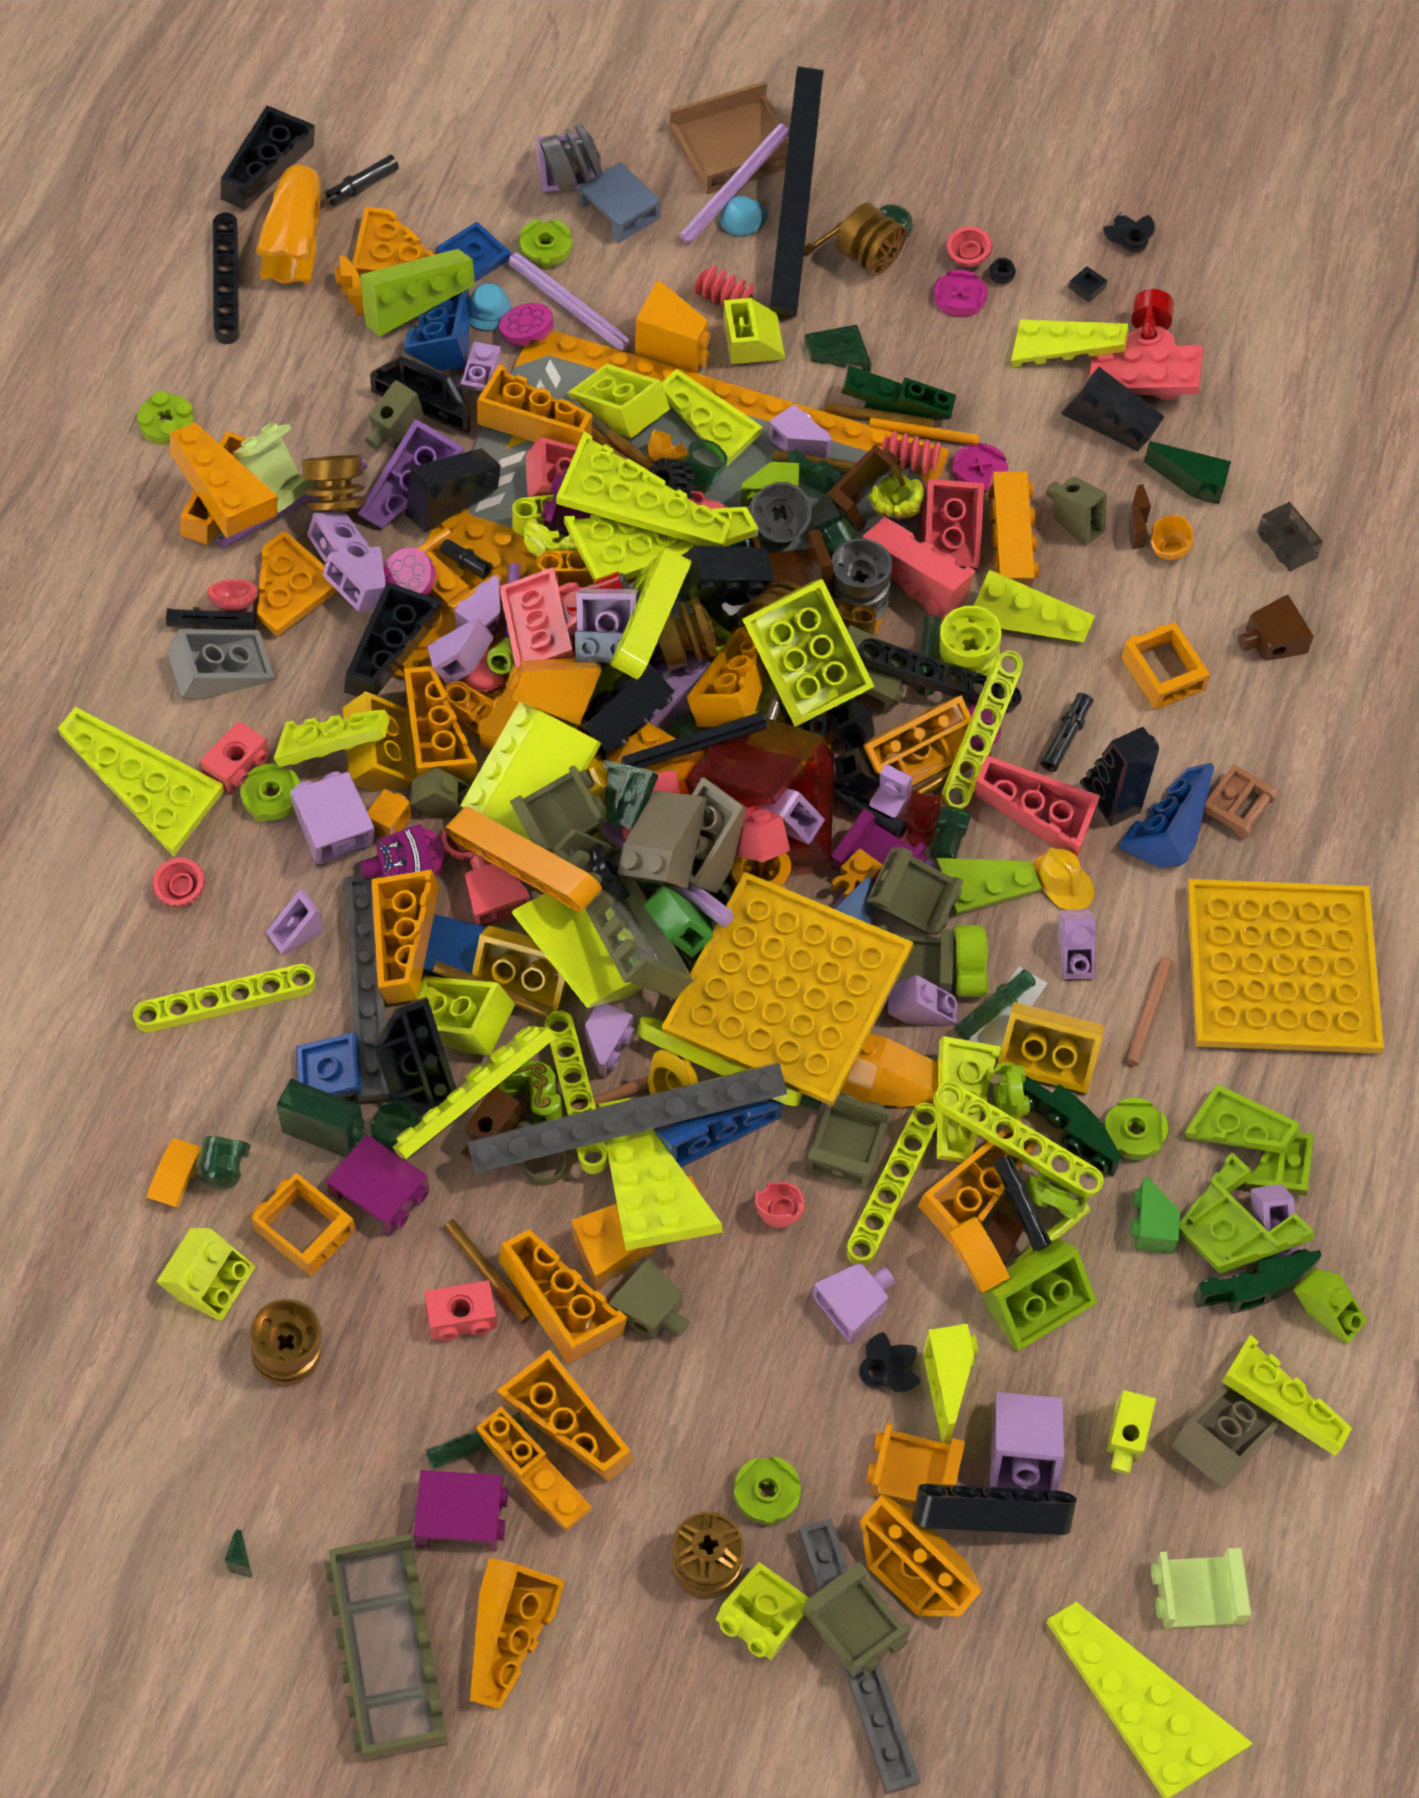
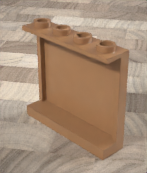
(724, 133)

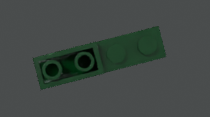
(904, 398)
(1082, 1129)
(1269, 1281)

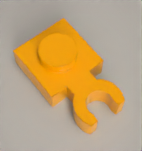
(855, 870)

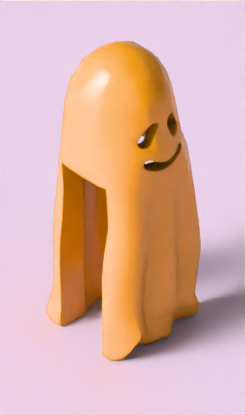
(290, 227)

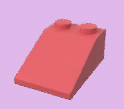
(544, 462)
(953, 519)

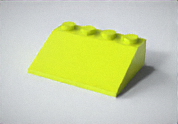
(808, 652)
(524, 759)
(574, 950)

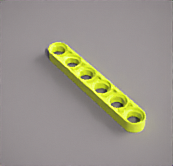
(978, 728)
(226, 1004)
(650, 1030)
(576, 1090)
(1015, 1144)
(890, 1182)

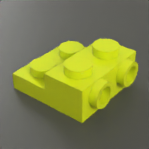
(762, 1611)

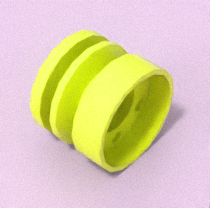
(970, 639)

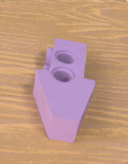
(350, 563)

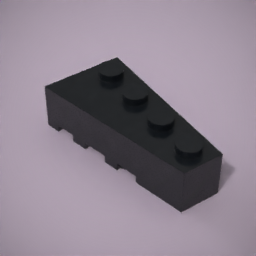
(267, 151)
(391, 636)
(1123, 775)

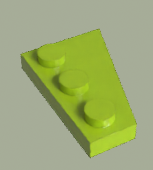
(989, 881)
(1241, 1122)

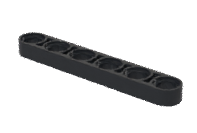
(228, 277)
(939, 670)

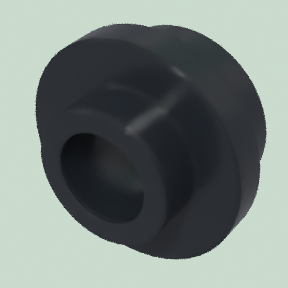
(1002, 270)

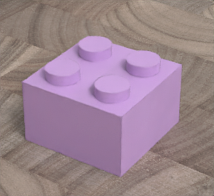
(605, 609)

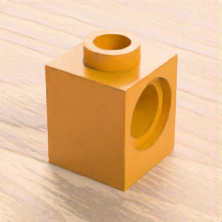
(389, 813)

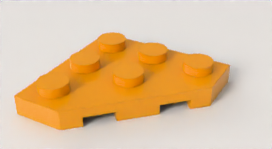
(385, 242)
(289, 584)

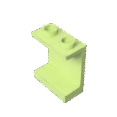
(272, 464)
(1201, 1591)

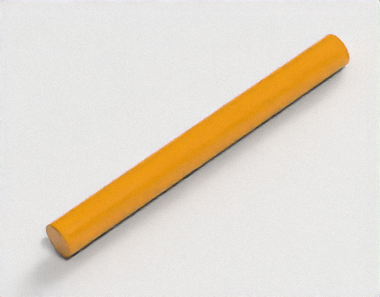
(924, 431)

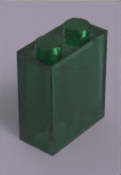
(320, 1118)

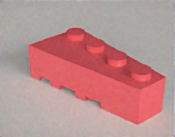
(921, 571)
(1038, 803)
(762, 835)

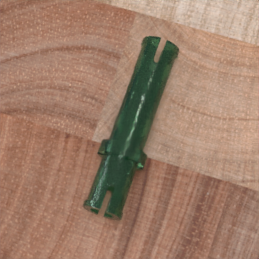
(929, 647)
(1004, 997)
(460, 1446)

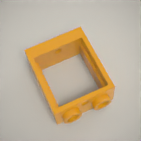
(1172, 690)
(325, 1245)

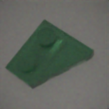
(838, 347)
(627, 793)

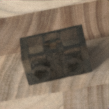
(1289, 536)

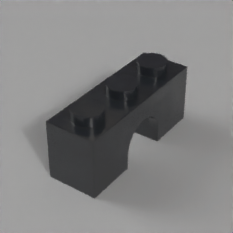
(853, 727)

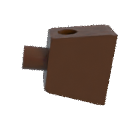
(1277, 631)
(494, 1115)

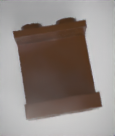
(860, 480)
(802, 565)

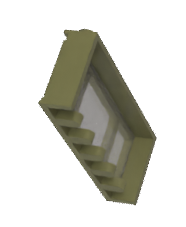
(625, 926)
(385, 1647)

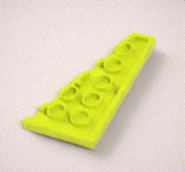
(630, 494)
(617, 546)
(151, 784)
(478, 1084)
(654, 1193)
(1158, 1718)

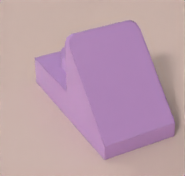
(893, 793)

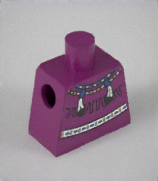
(399, 854)

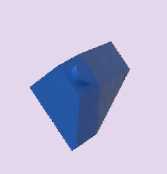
(442, 334)
(1173, 823)
(705, 1134)

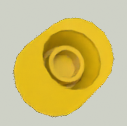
(1064, 879)
(669, 1072)

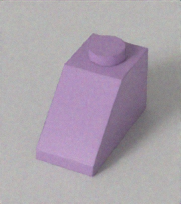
(1271, 1207)

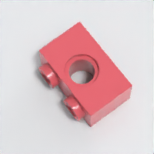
(236, 743)
(445, 1301)

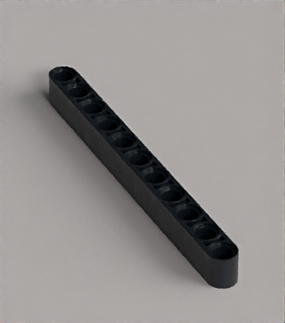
(796, 191)

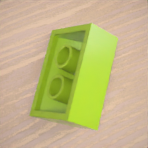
(1040, 1294)

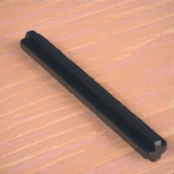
(696, 741)

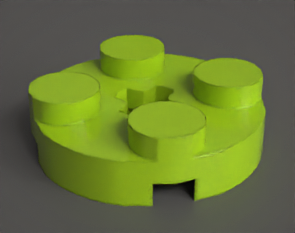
(545, 255)
(163, 405)
(255, 786)
(1009, 1092)
(1138, 1111)
(1046, 1191)
(767, 1509)

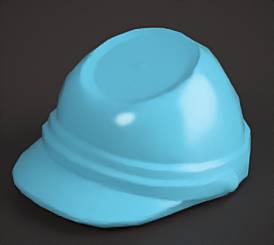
(742, 216)
(488, 306)

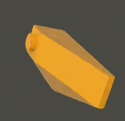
(892, 1075)
(510, 1616)

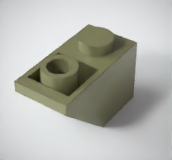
(438, 793)

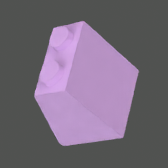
(332, 817)
(1026, 1442)

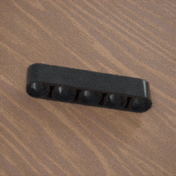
(994, 1509)

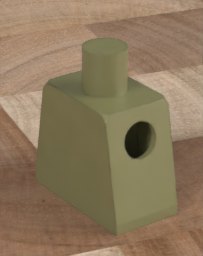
(394, 416)
(1079, 508)
(651, 1302)

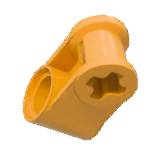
(471, 708)

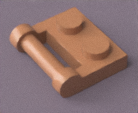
(1231, 795)

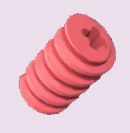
(719, 288)
(913, 452)

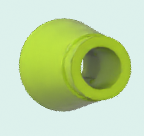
(501, 656)

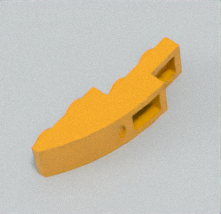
(532, 1469)

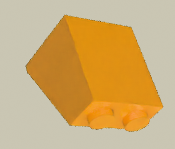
(671, 331)
(555, 686)

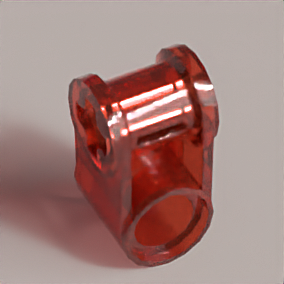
(923, 814)

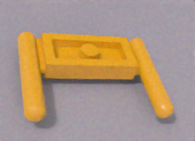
(447, 584)

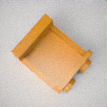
(911, 1461)

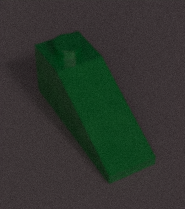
(1191, 471)

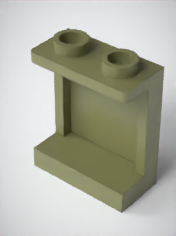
(886, 687)
(559, 808)
(914, 892)
(930, 959)
(848, 1140)
(856, 1621)

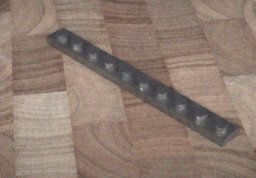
(626, 1117)

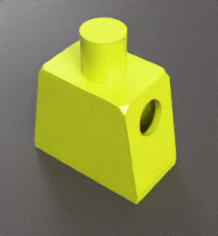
(1133, 1418)

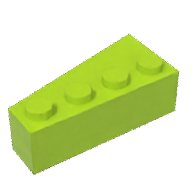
(411, 288)

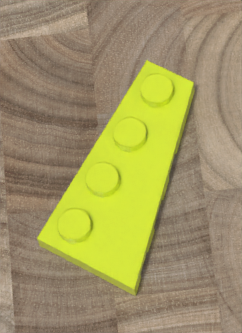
(1053, 339)
(710, 415)
(1032, 611)
(321, 738)
(971, 1067)
(1269, 1387)

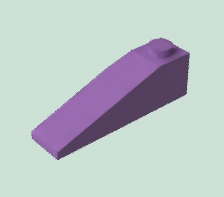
(390, 492)

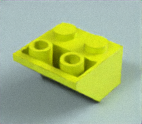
(751, 332)
(206, 1272)

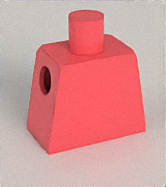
(492, 892)

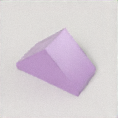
(296, 924)

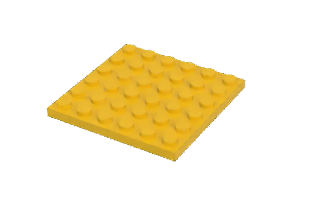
(1283, 966)
(789, 987)

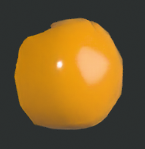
(662, 447)
(1172, 537)

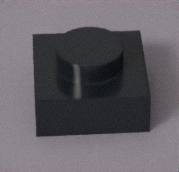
(1088, 284)

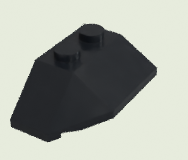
(438, 393)
(414, 1057)

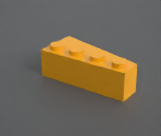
(1012, 531)
(730, 683)
(434, 727)
(969, 1188)
(562, 1302)
(562, 1411)

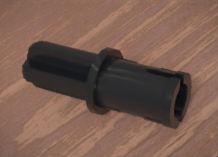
(466, 559)

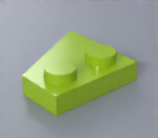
(1287, 1169)

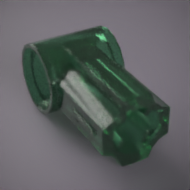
(950, 828)

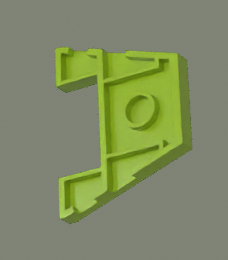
(1227, 1232)

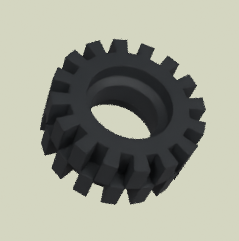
(676, 471)

